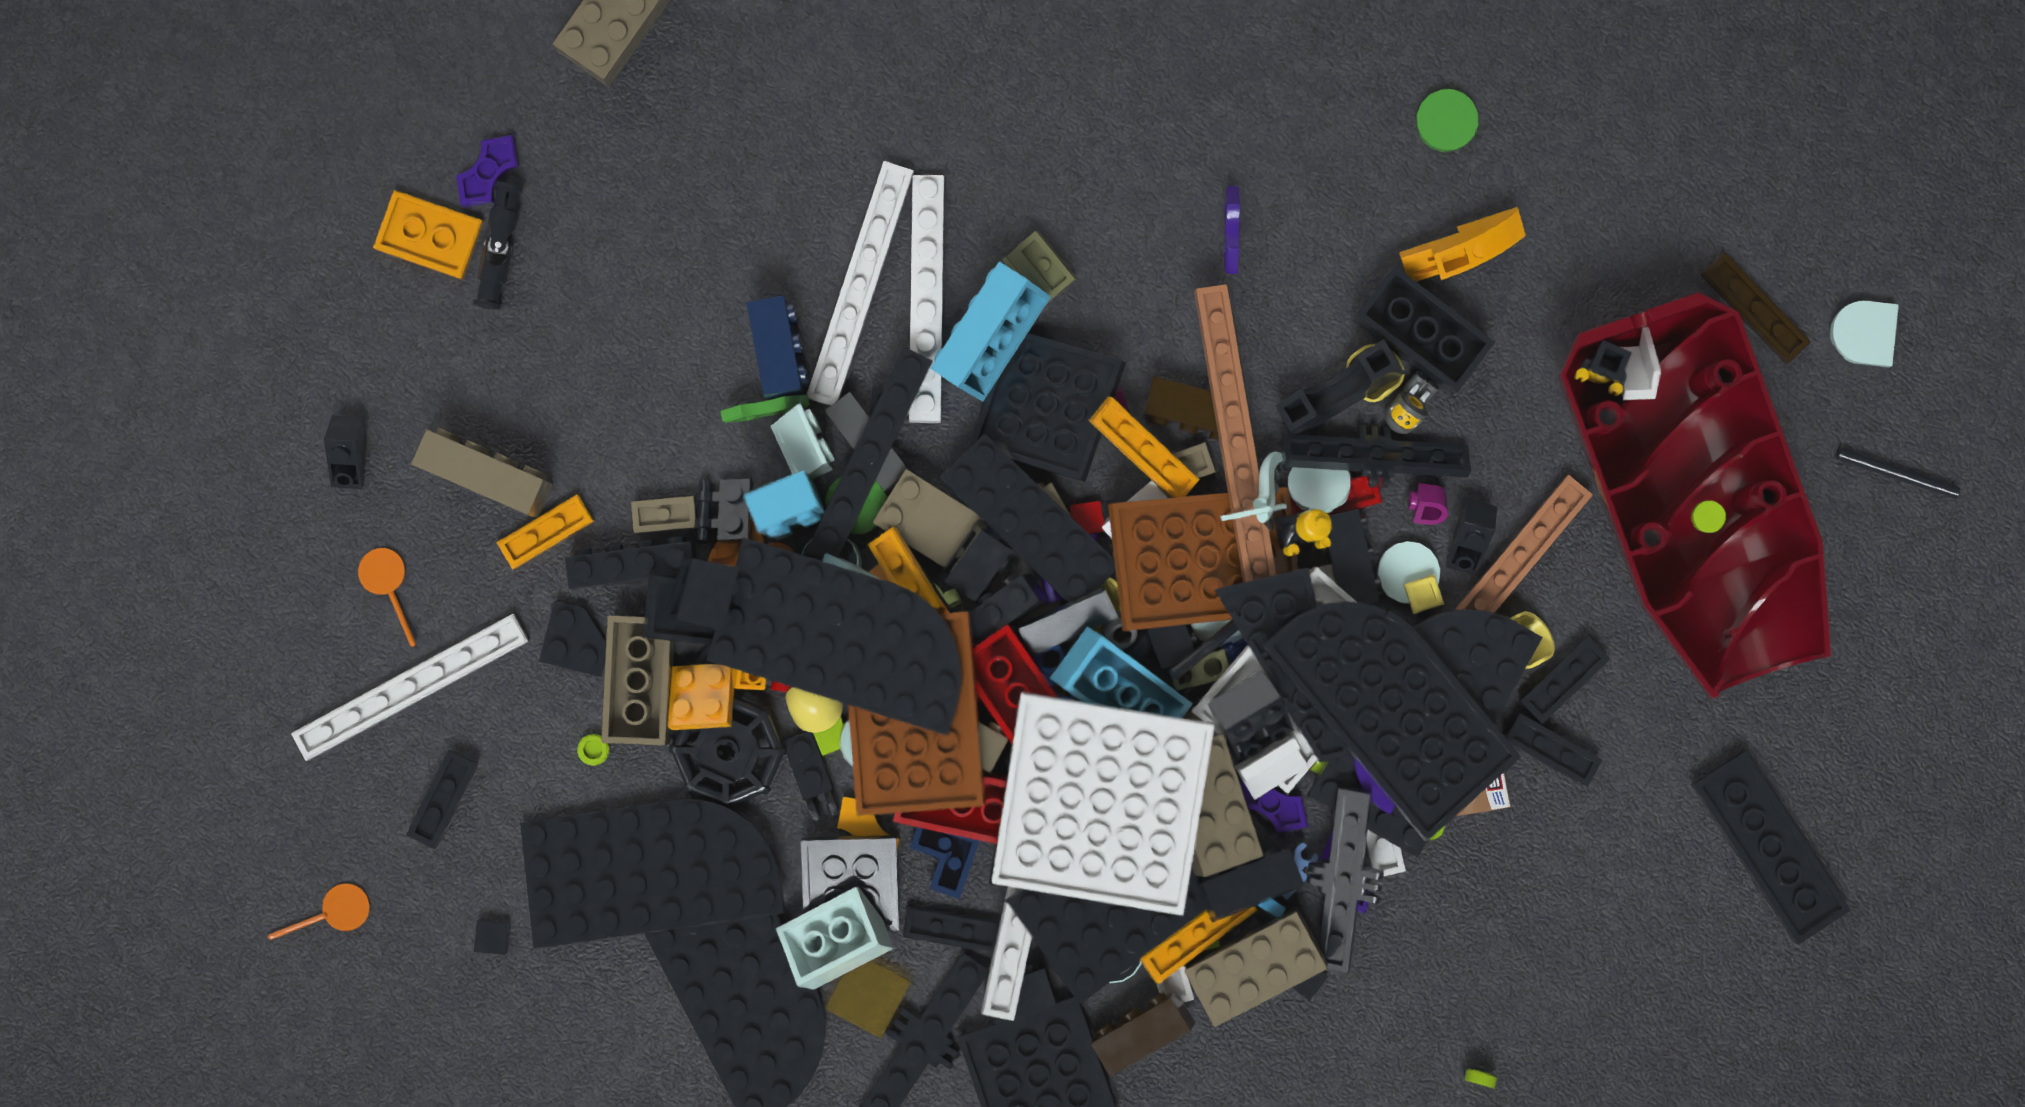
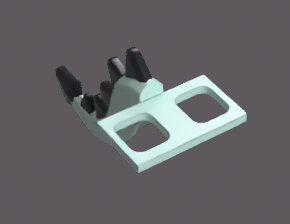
(1266, 502)

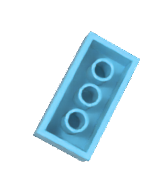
(990, 331)
(785, 506)
(1107, 676)

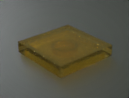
(868, 997)

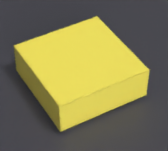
(1423, 594)

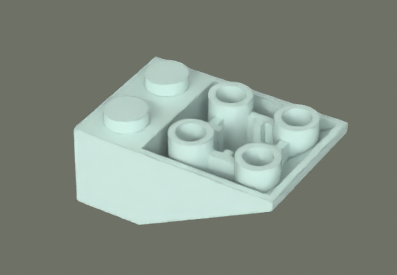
(800, 444)

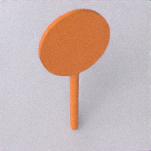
(382, 573)
(343, 908)

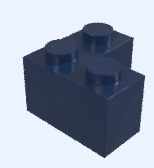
(955, 858)

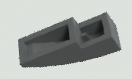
(851, 422)

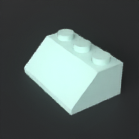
(834, 939)

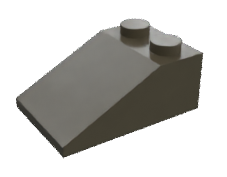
(927, 518)

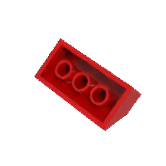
(971, 822)

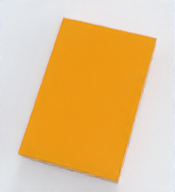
(428, 234)

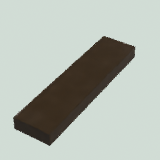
(1755, 308)

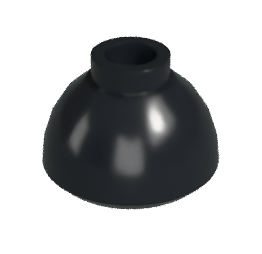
(1141, 648)

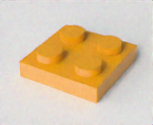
(700, 697)

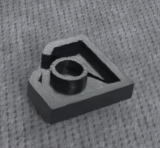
(573, 640)

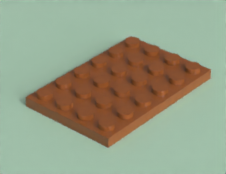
(1176, 555)
(915, 768)

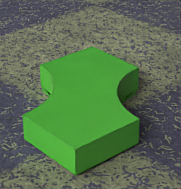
(763, 409)

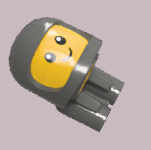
(1409, 408)

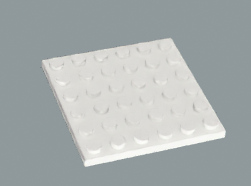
(1102, 803)

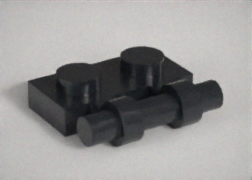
(734, 516)

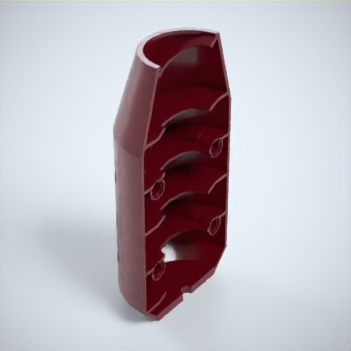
(1723, 598)

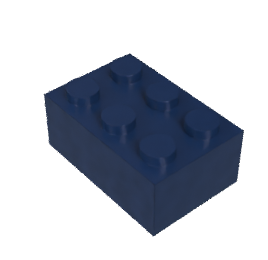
(777, 347)

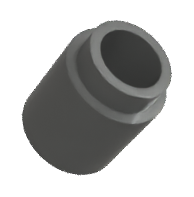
(1118, 637)

